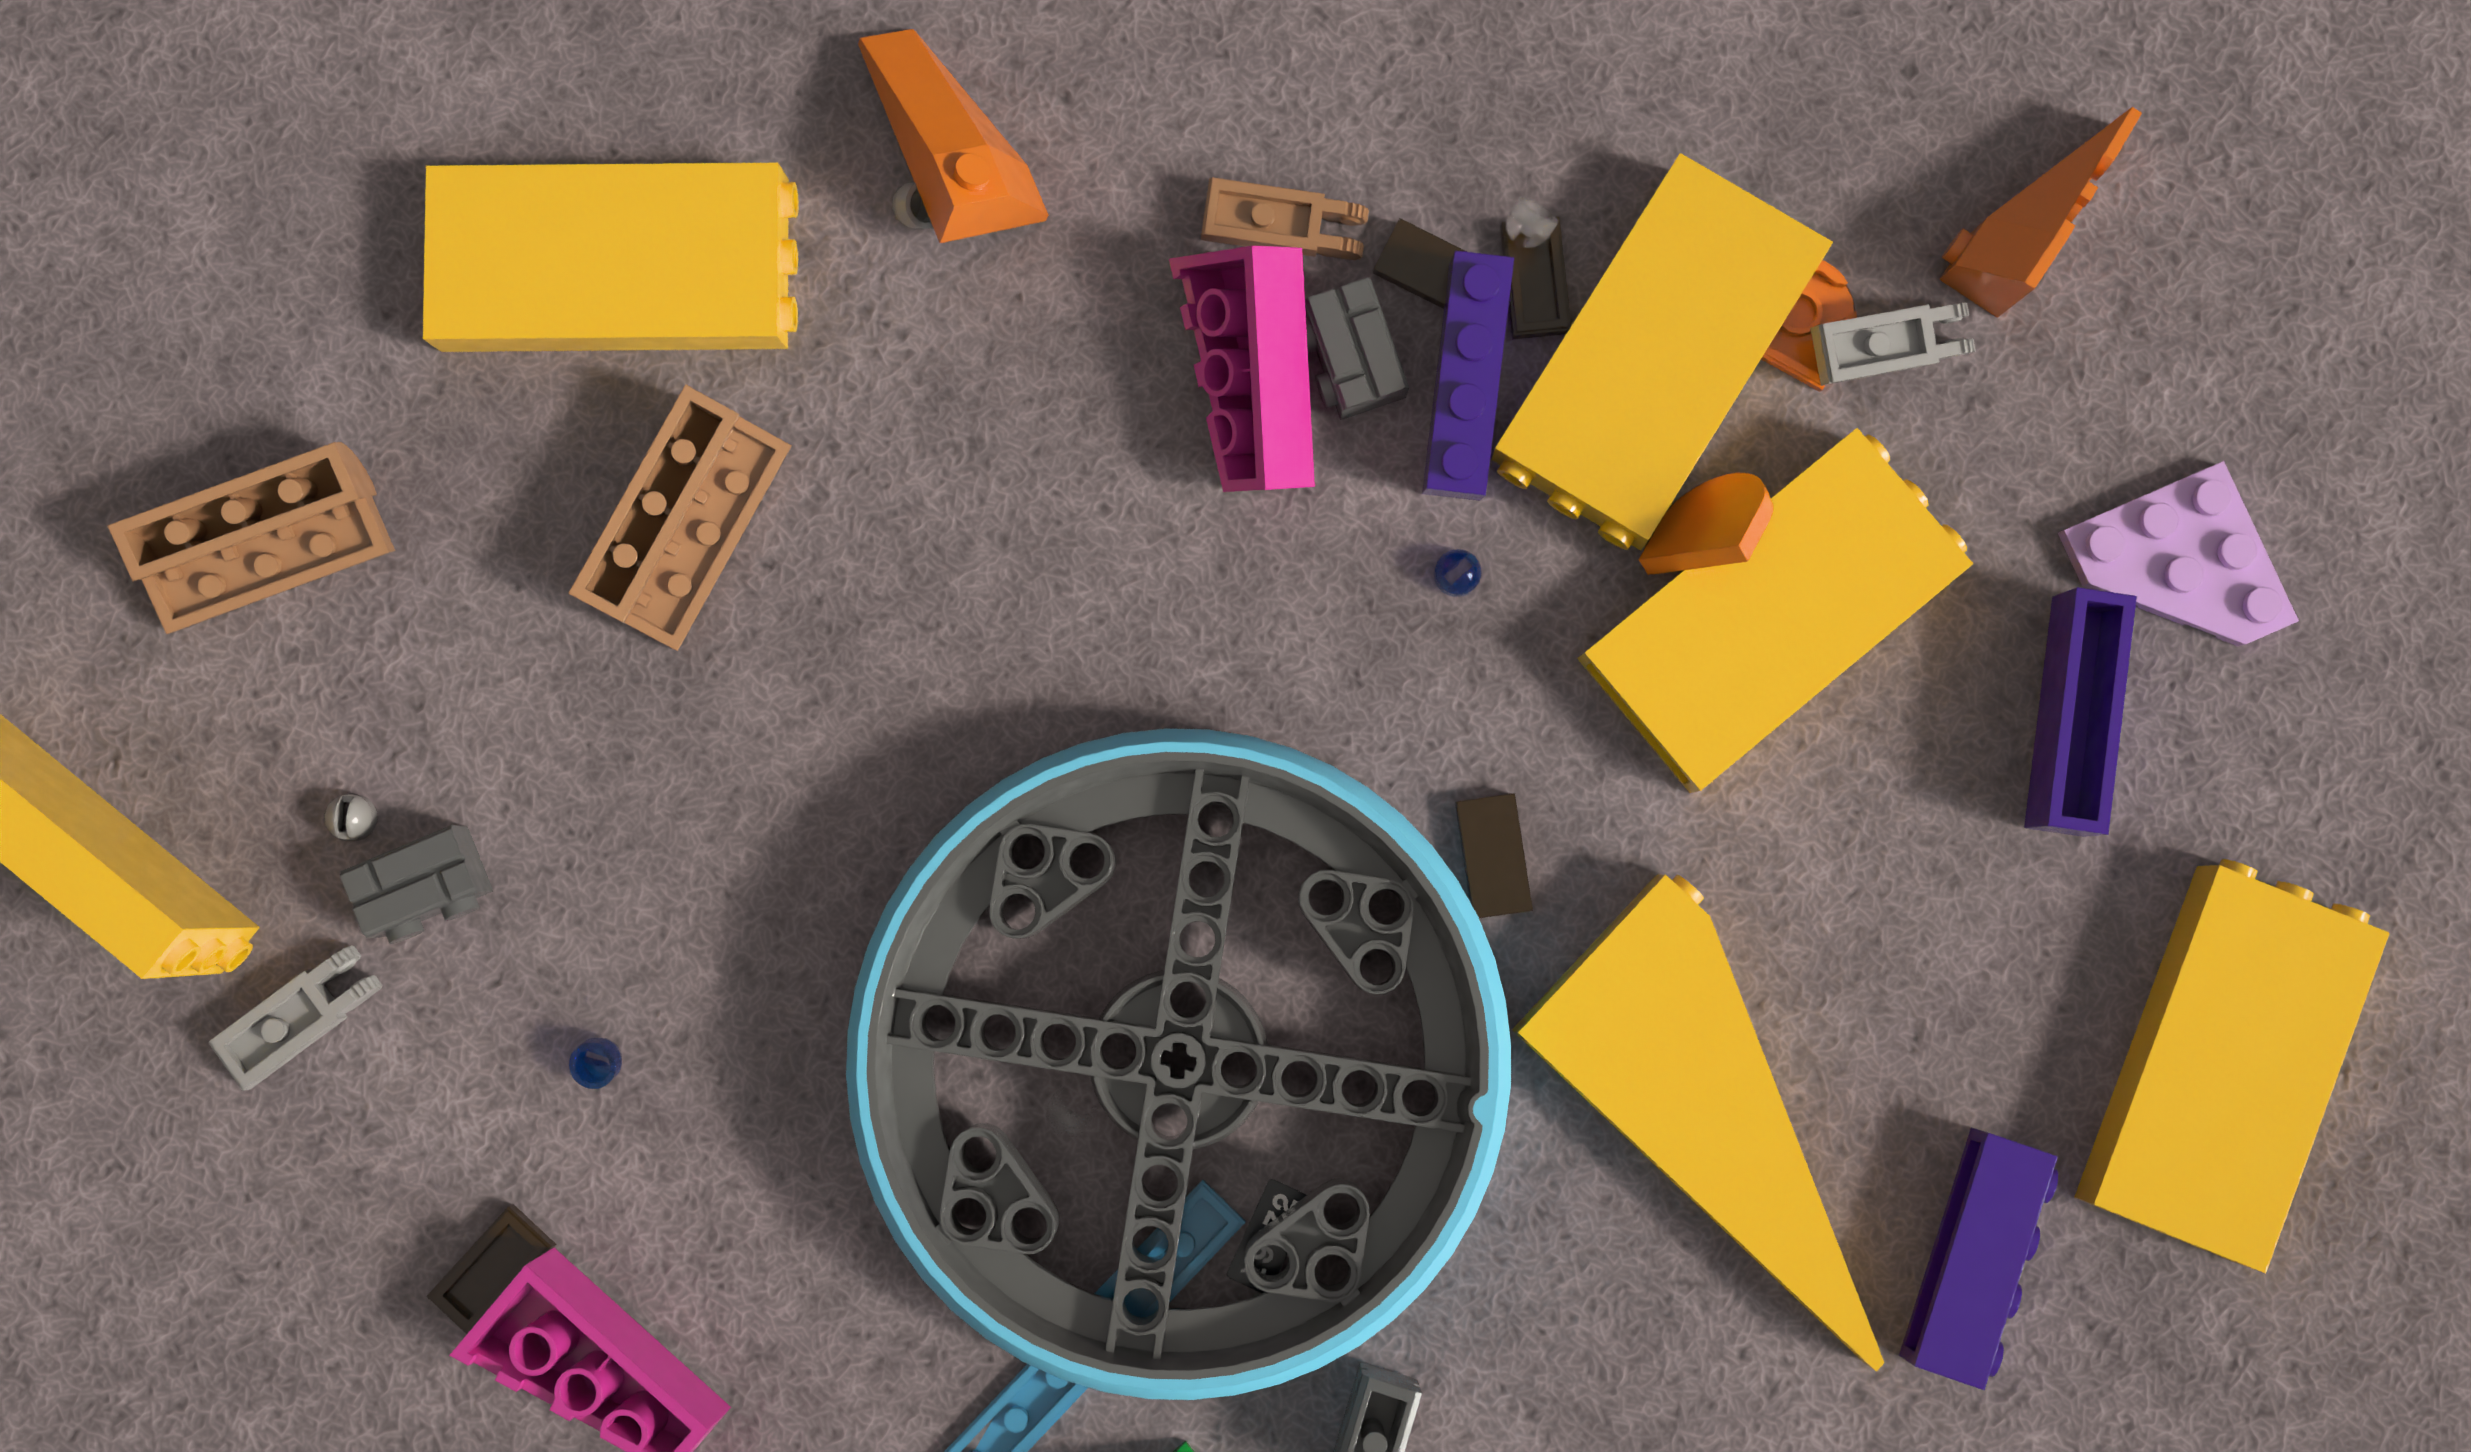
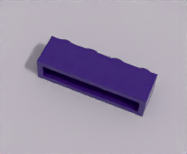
(1468, 375)
(2080, 712)
(1979, 1259)

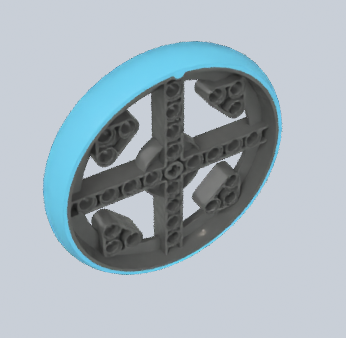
(986, 1269)

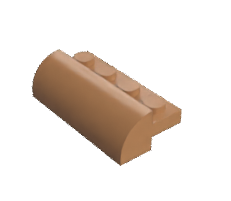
(680, 518)
(254, 536)

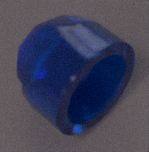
(1466, 582)
(594, 1072)

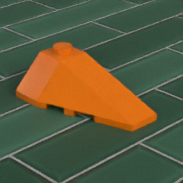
(954, 152)
(2022, 238)

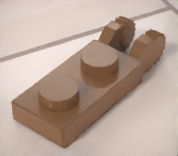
(1278, 217)

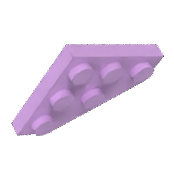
(2186, 558)

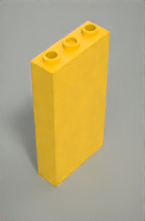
(608, 257)
(1659, 353)
(1751, 642)
(110, 872)
(2233, 1063)

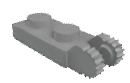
(1886, 342)
(290, 1020)

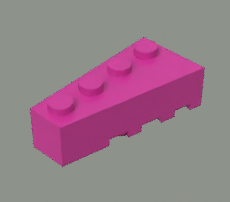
(1252, 362)
(590, 1361)

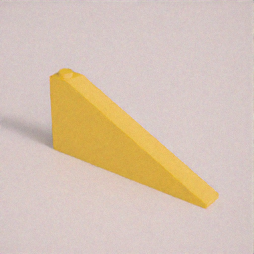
(1672, 1061)

